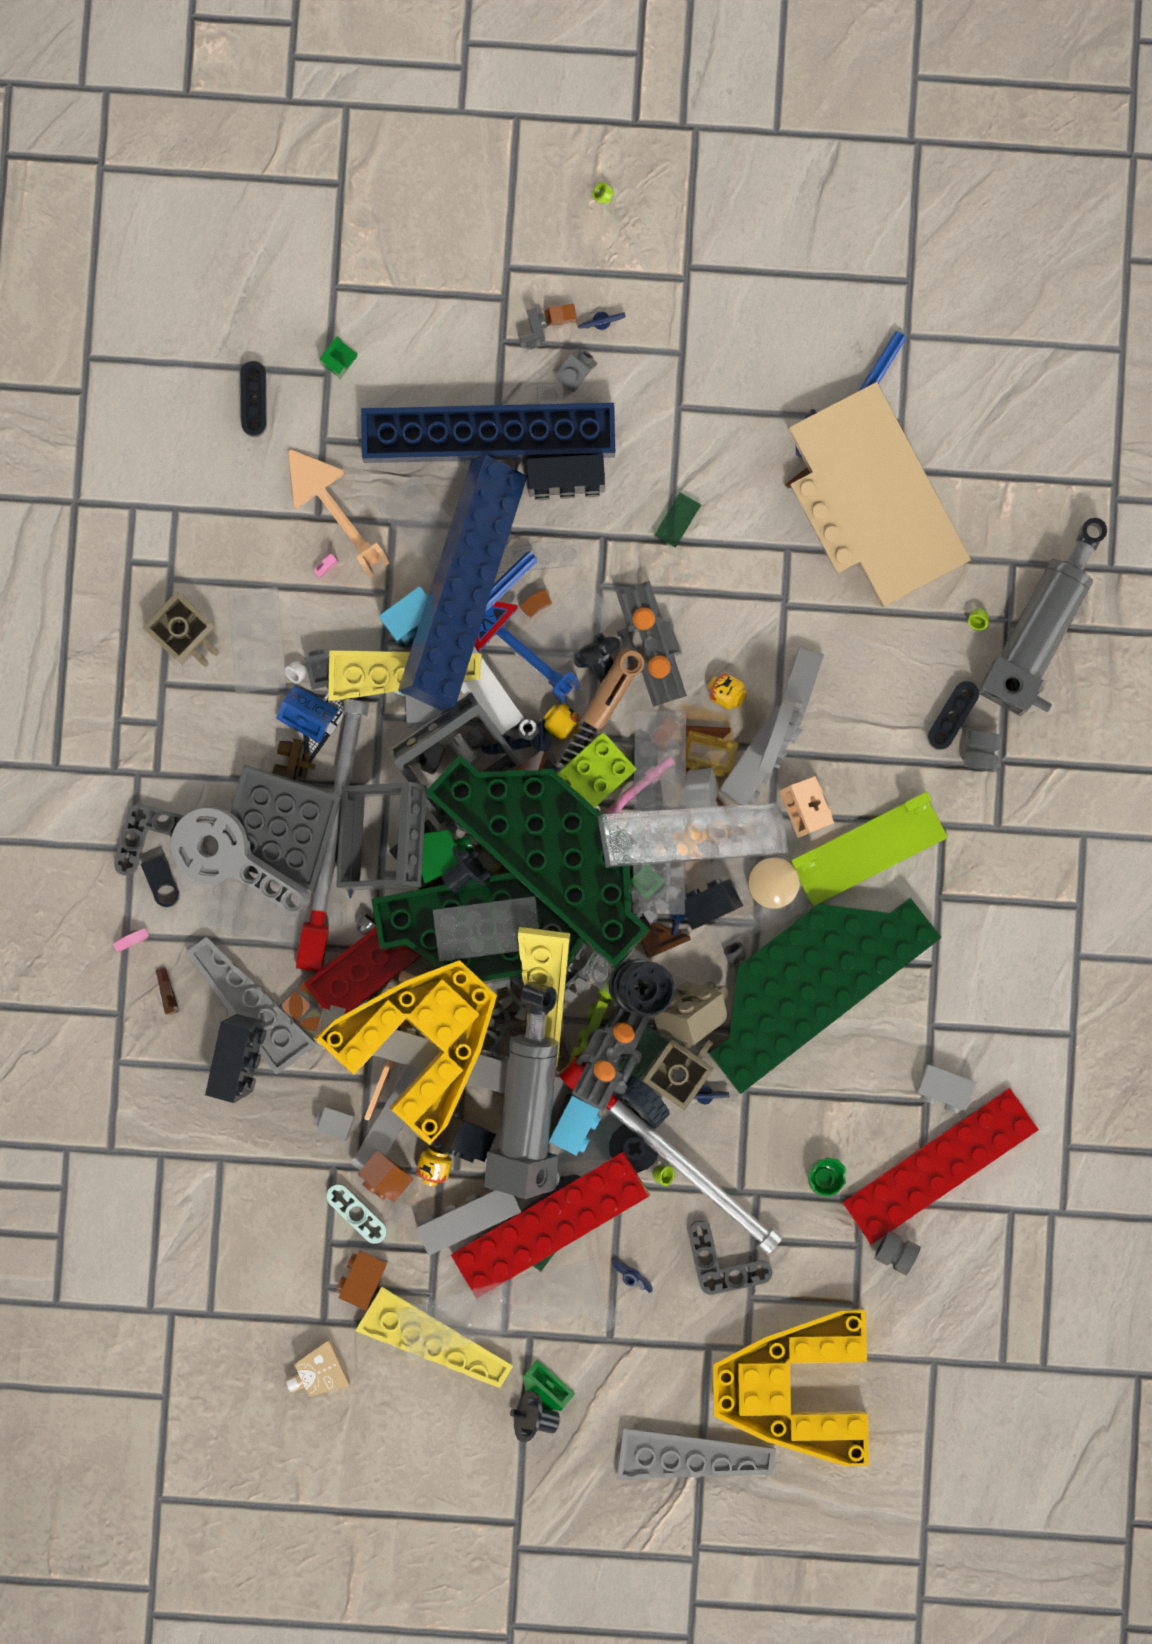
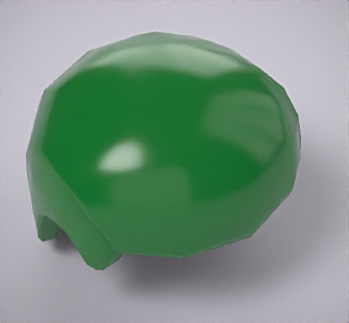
(826, 1177)

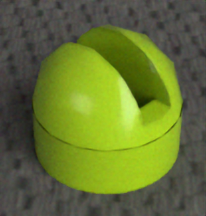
(602, 193)
(978, 619)
(663, 1174)

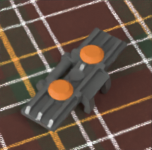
(659, 641)
(602, 1053)

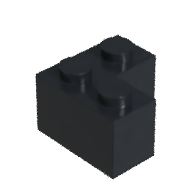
(466, 1138)

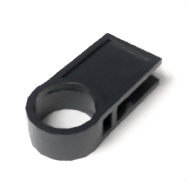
(159, 875)

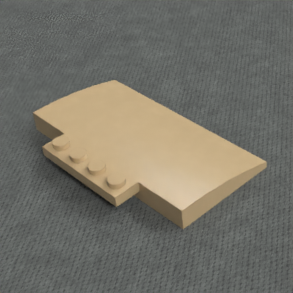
(873, 497)

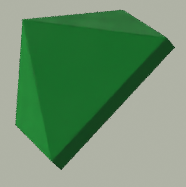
(552, 1390)

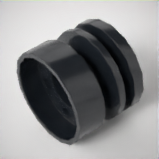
(653, 991)

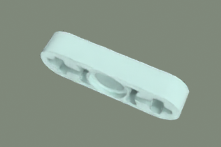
(366, 1231)

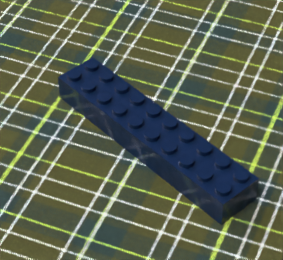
(488, 430)
(463, 583)

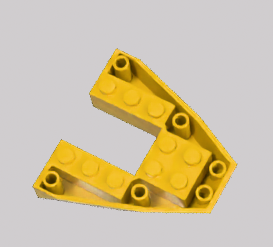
(450, 1011)
(755, 1392)

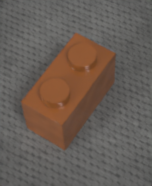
(384, 1177)
(362, 1279)

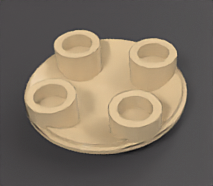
(773, 883)

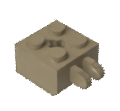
(197, 630)
(693, 1012)
(675, 1057)

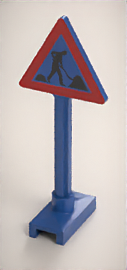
(493, 625)

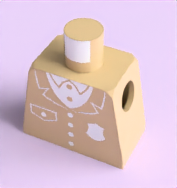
(319, 1371)

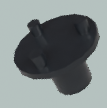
(597, 655)
(465, 869)
(636, 1150)
(531, 1417)

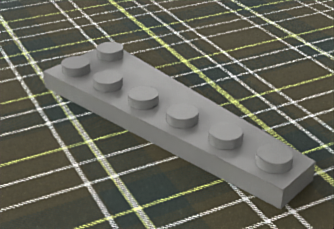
(284, 1038)
(671, 1456)

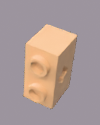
(806, 806)

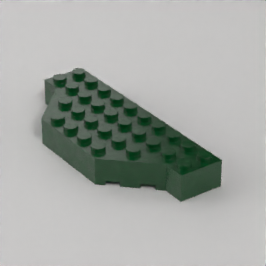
(550, 845)
(409, 922)
(812, 979)

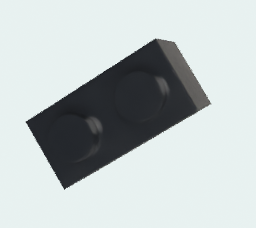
(711, 903)

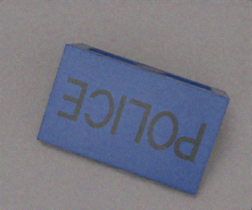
(306, 713)

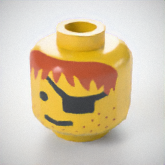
(727, 691)
(562, 721)
(434, 1166)

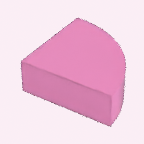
(329, 563)
(130, 939)

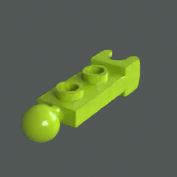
(595, 1014)

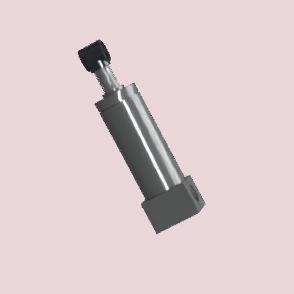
(1042, 628)
(523, 1161)

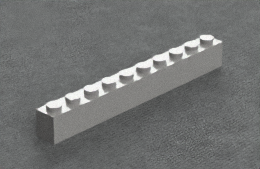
(418, 1052)

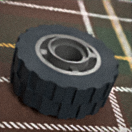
(644, 1102)

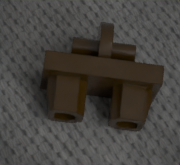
(293, 751)

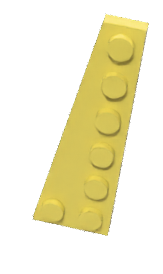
(375, 672)
(545, 962)
(473, 1360)

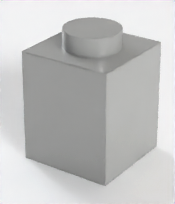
(334, 1123)

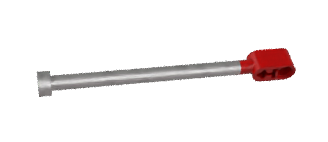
(315, 933)
(767, 1238)

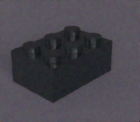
(566, 476)
(235, 1058)

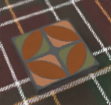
(303, 1008)

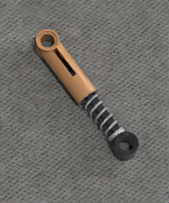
(603, 703)

